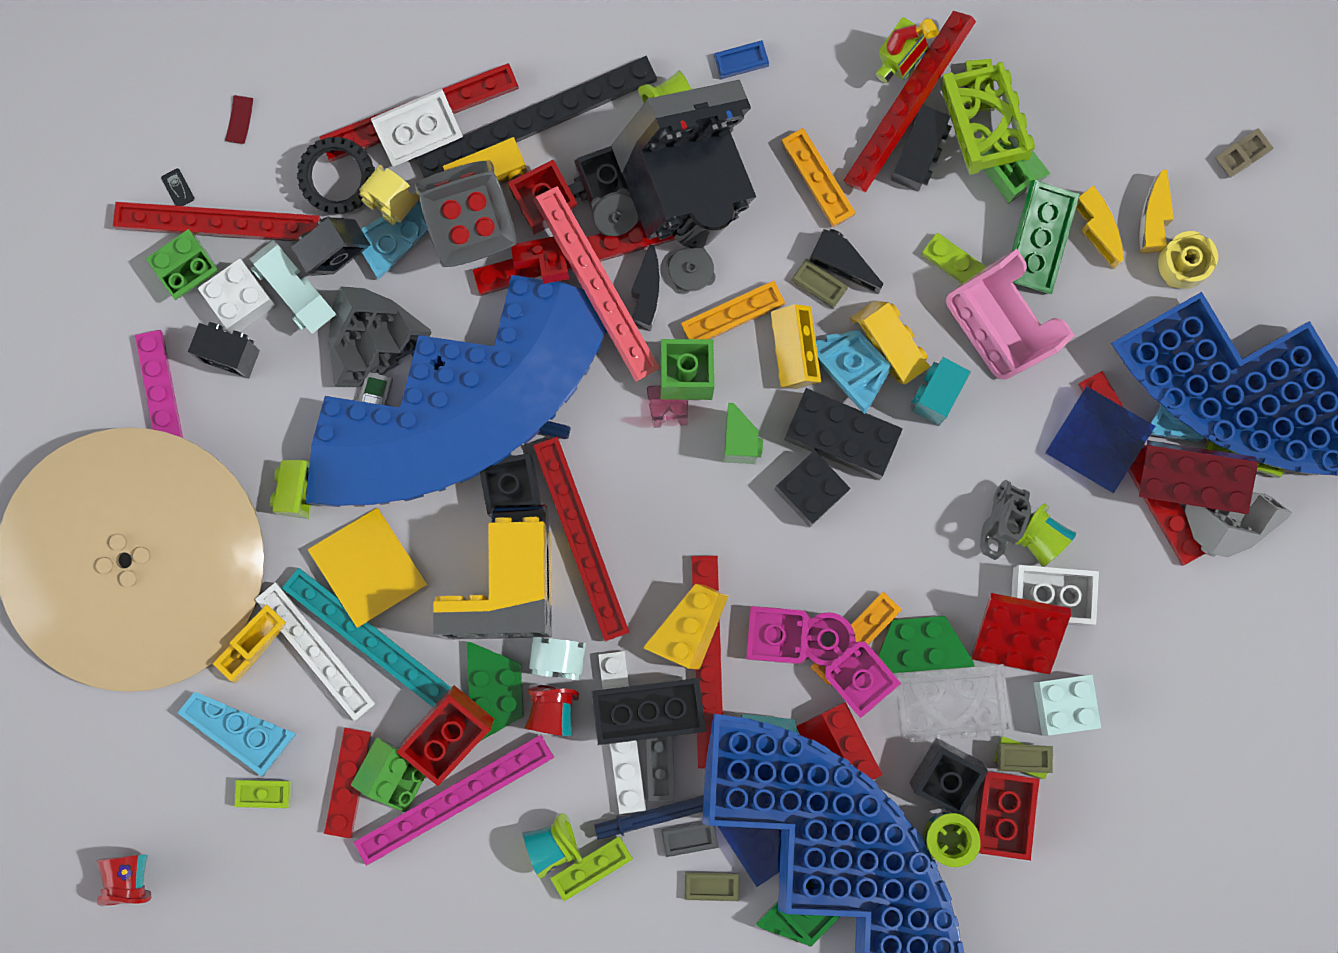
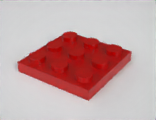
(1021, 633)

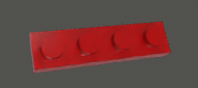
(345, 797)

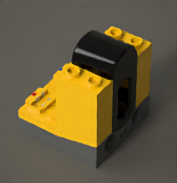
(518, 582)

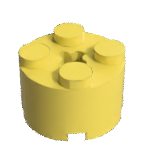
(388, 194)
(1183, 247)

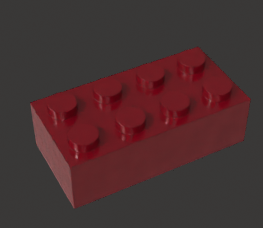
(1198, 477)

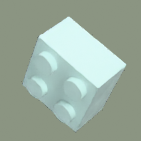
(1067, 705)

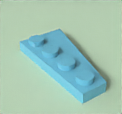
(392, 242)
(241, 734)

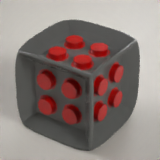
(466, 213)

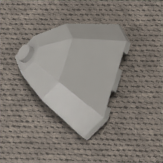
(1232, 532)

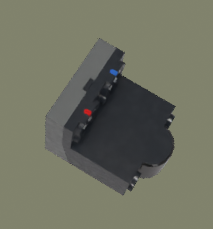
(686, 164)

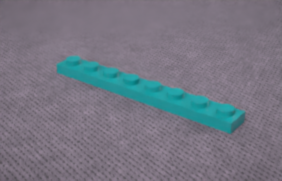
(366, 638)

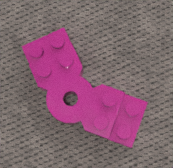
(850, 665)

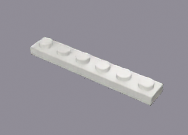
(318, 653)
(624, 754)

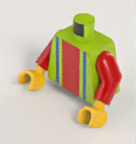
(905, 48)

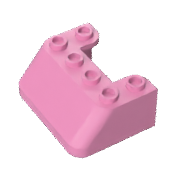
(1001, 320)

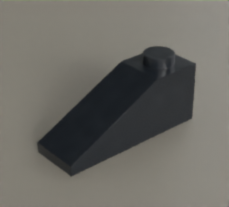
(841, 258)

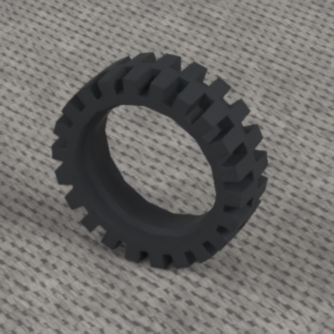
(306, 167)

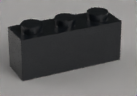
(922, 148)

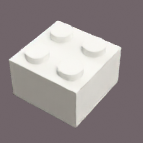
(236, 296)

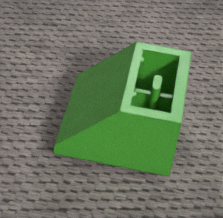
(1015, 177)
(182, 264)
(388, 777)

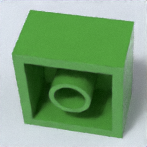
(687, 369)

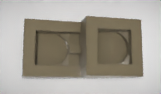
(1244, 153)

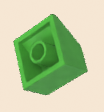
(741, 438)

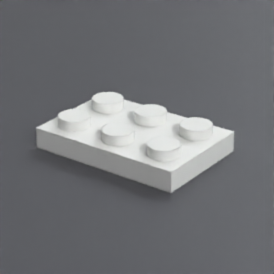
(416, 127)

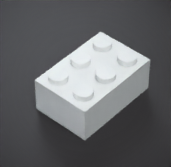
(1059, 587)

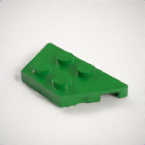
(923, 646)
(495, 686)
(796, 927)

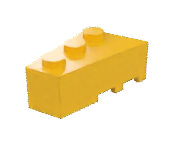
(892, 340)
(689, 627)

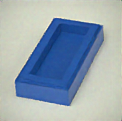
(741, 59)

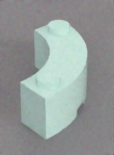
(298, 293)

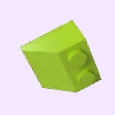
(291, 489)

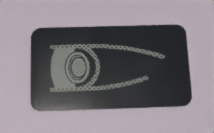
(177, 187)

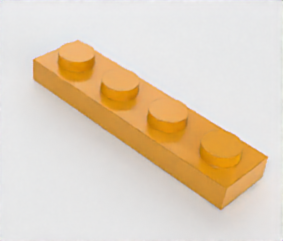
(818, 177)
(734, 312)
(868, 625)

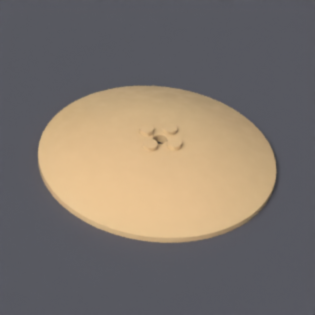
(189, 545)

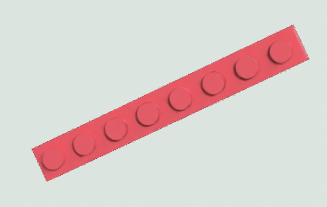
(596, 283)

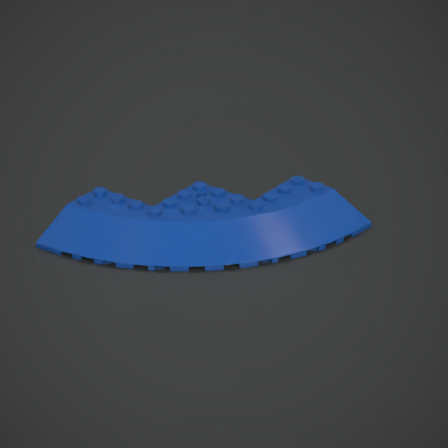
(459, 404)
(1249, 404)
(833, 833)

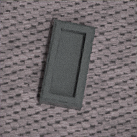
(689, 839)

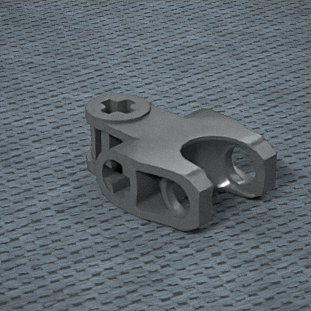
(1008, 515)

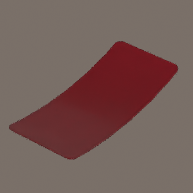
(239, 119)

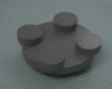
(614, 213)
(691, 269)

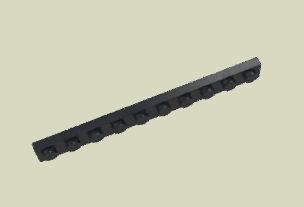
(543, 114)

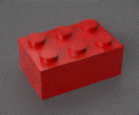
(445, 735)
(1006, 815)

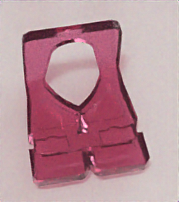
(660, 407)

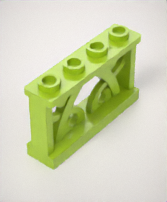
(973, 147)

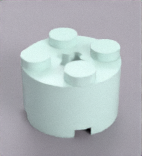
(557, 656)

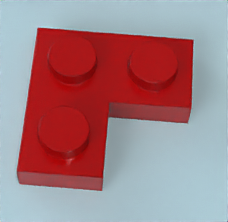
(543, 253)

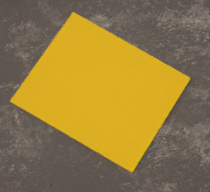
(367, 567)

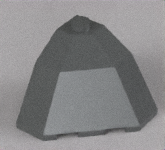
(369, 335)

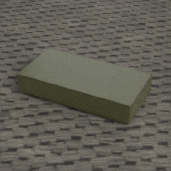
(819, 283)
(1024, 758)
(711, 886)

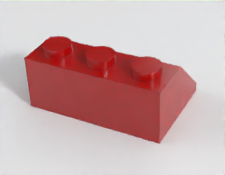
(841, 735)

